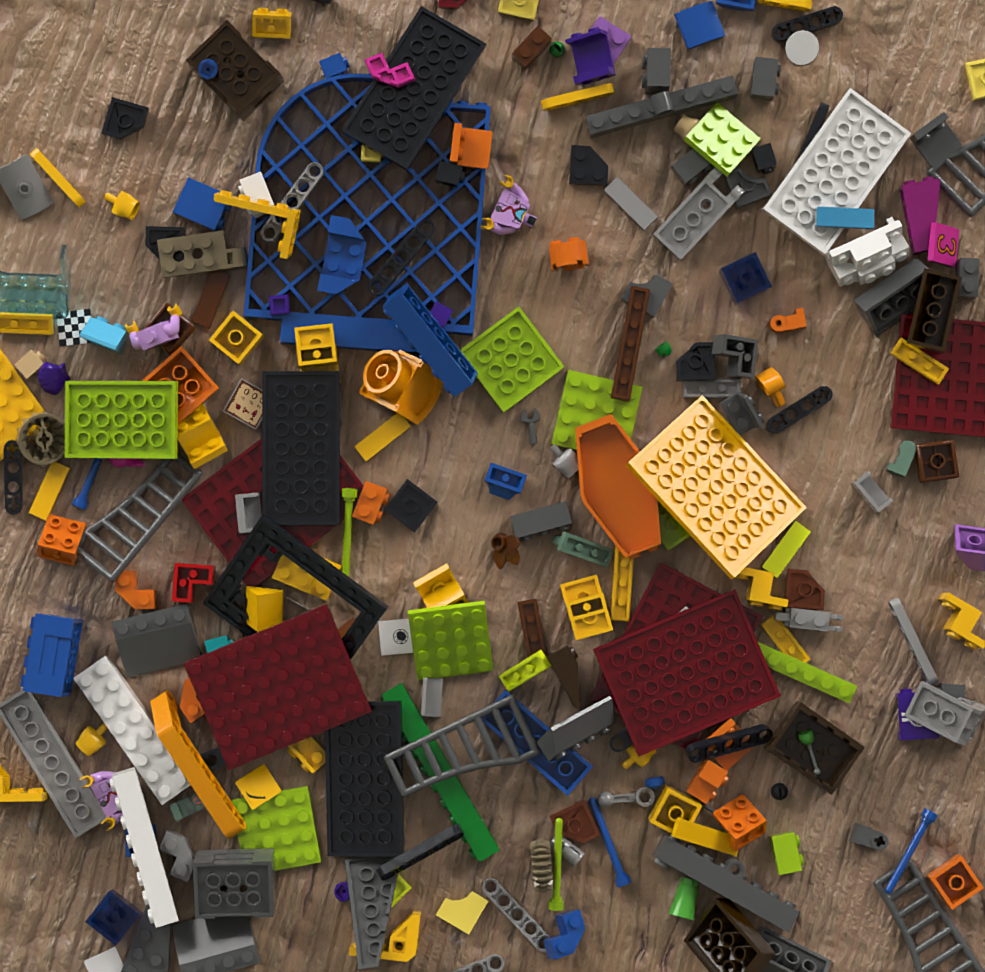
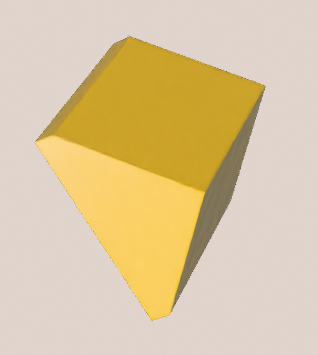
(264, 607)

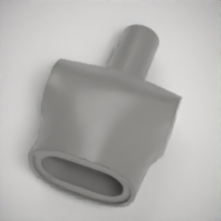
(566, 461)

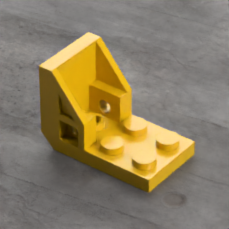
(18, 794)
(405, 933)

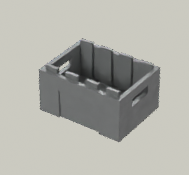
(234, 868)

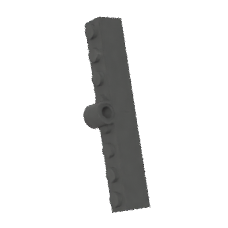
(661, 106)
(725, 882)

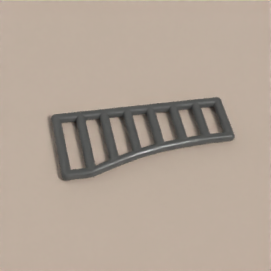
(964, 151)
(147, 532)
(476, 764)
(940, 912)

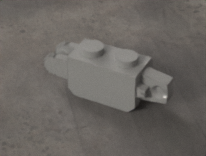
(808, 619)

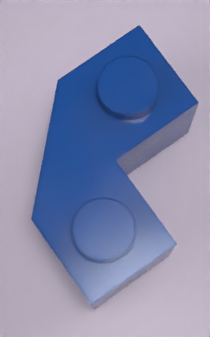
(571, 930)

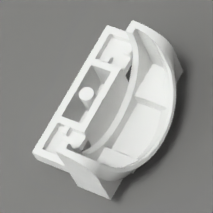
(870, 255)

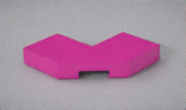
(395, 77)

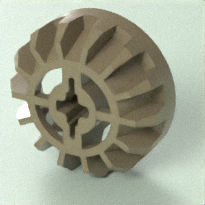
(50, 447)

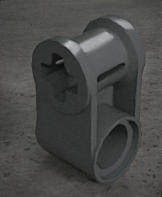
(865, 836)

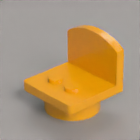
(401, 384)

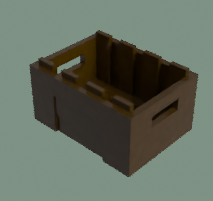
(239, 94)
(838, 747)

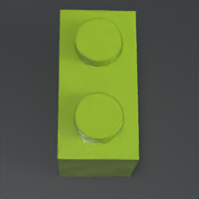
(786, 852)

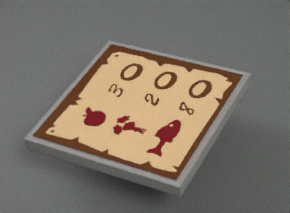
(246, 404)

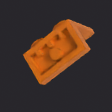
(470, 147)
(60, 539)
(730, 759)
(741, 821)

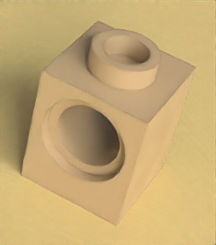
(30, 364)

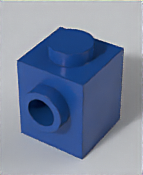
(334, 65)

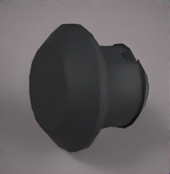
(779, 791)

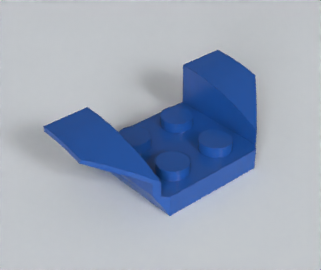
(343, 256)

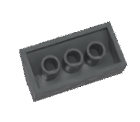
(891, 297)
(577, 730)
(791, 956)

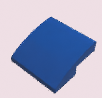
(699, 25)

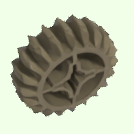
(541, 866)

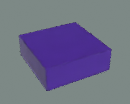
(279, 305)
(441, 313)

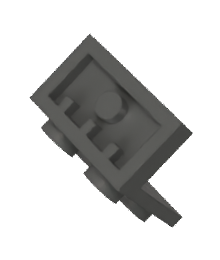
(936, 140)
(741, 413)

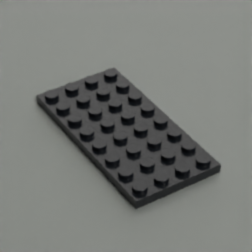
(402, 118)
(301, 447)
(361, 794)

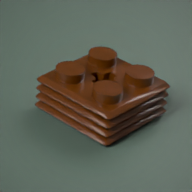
(185, 328)
(946, 469)

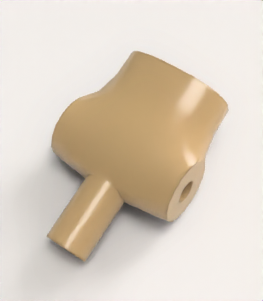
(685, 125)

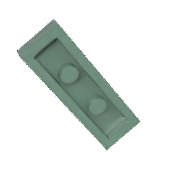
(583, 548)

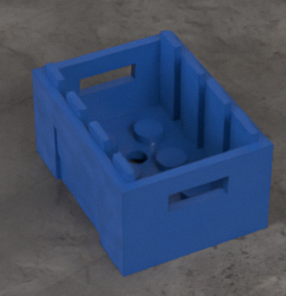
(52, 655)

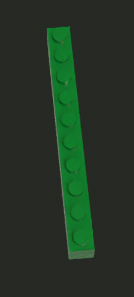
(451, 790)

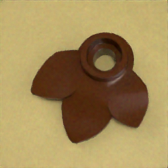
(506, 550)

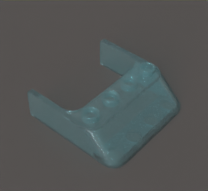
(37, 291)

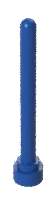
(81, 500)
(927, 819)
(621, 877)

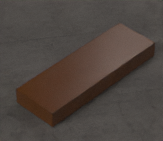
(210, 298)
(531, 626)

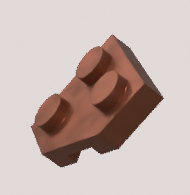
(803, 590)
(577, 822)

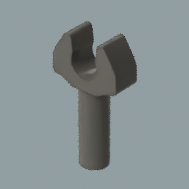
(531, 424)

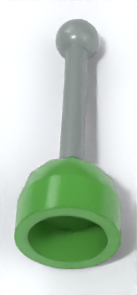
(807, 738)

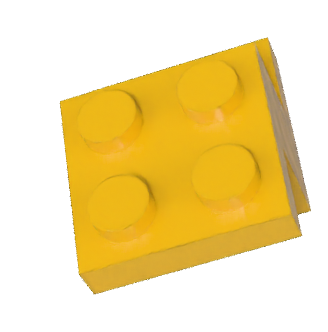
(316, 348)
(200, 437)
(295, 576)
(440, 588)
(760, 588)
(586, 607)
(962, 621)

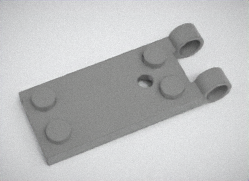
(691, 221)

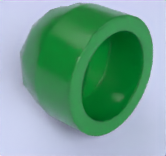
(554, 52)
(664, 349)

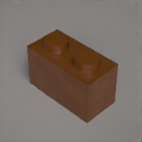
(531, 48)

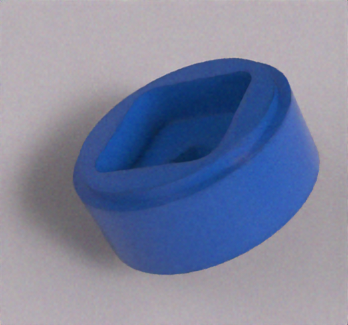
(208, 69)
(655, 782)

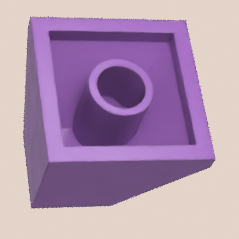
(970, 546)

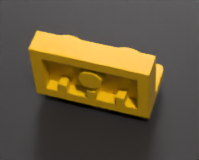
(271, 23)
(309, 753)

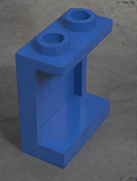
(198, 205)

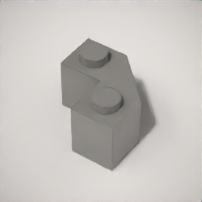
(179, 846)

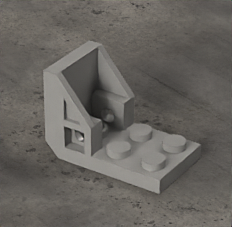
(945, 714)

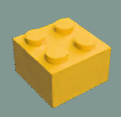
(236, 338)
(673, 805)

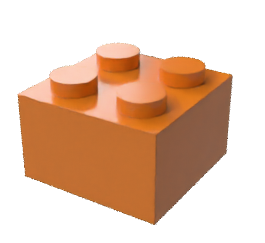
(955, 881)

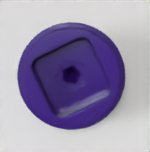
(342, 892)

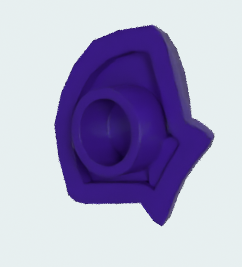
(52, 377)

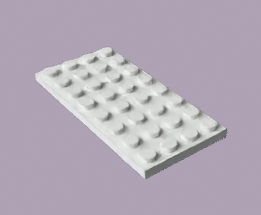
(836, 168)

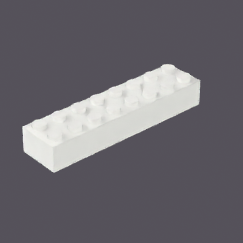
(131, 728)
(145, 847)

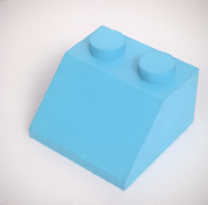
(104, 334)

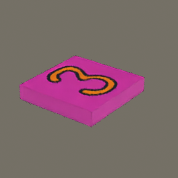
(943, 245)

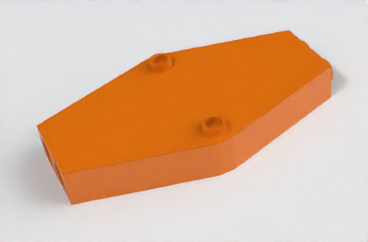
(612, 491)

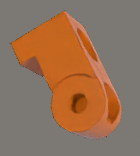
(788, 323)

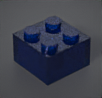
(745, 278)
(114, 917)

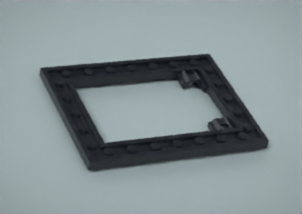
(258, 543)

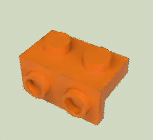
(370, 503)

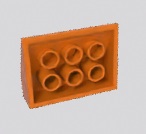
(193, 381)

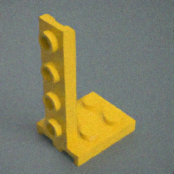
(289, 227)

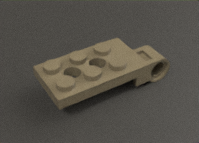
(215, 255)

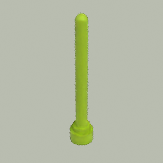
(349, 496)
(556, 902)

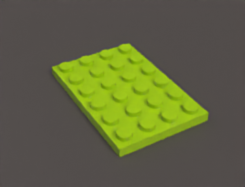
(121, 419)

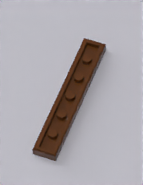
(630, 343)

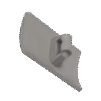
(24, 187)

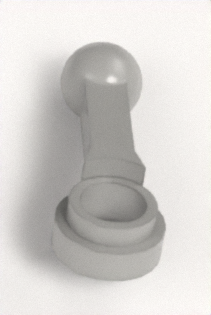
(606, 799)

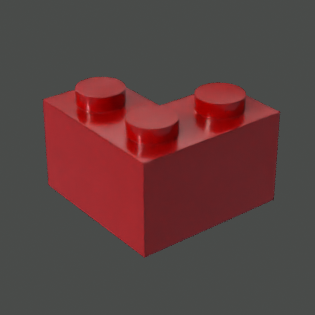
(187, 576)

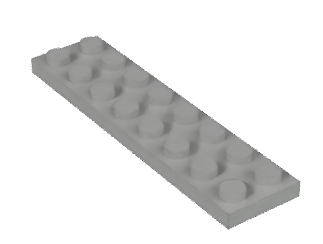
(51, 762)

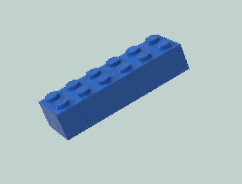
(430, 340)
(562, 773)

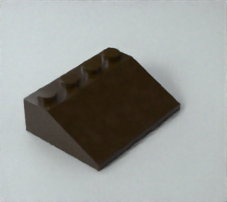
(566, 669)
(728, 940)

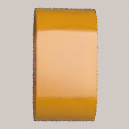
(771, 384)

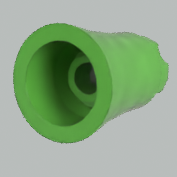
(685, 899)

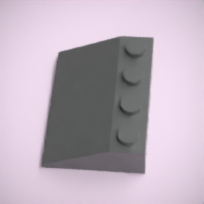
(156, 640)
(216, 944)

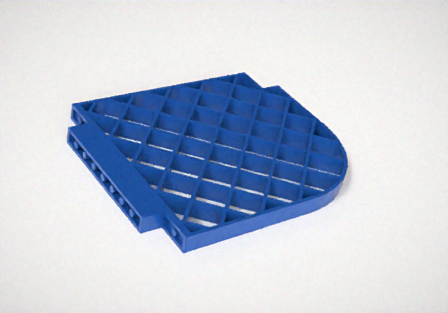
(357, 331)

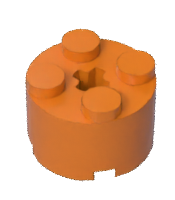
(568, 255)

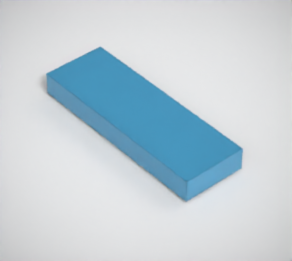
(845, 217)

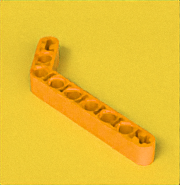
(193, 766)

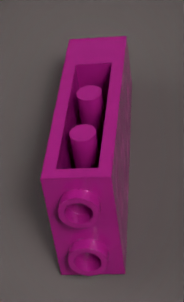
(920, 210)

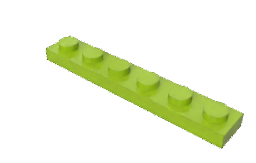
(808, 674)

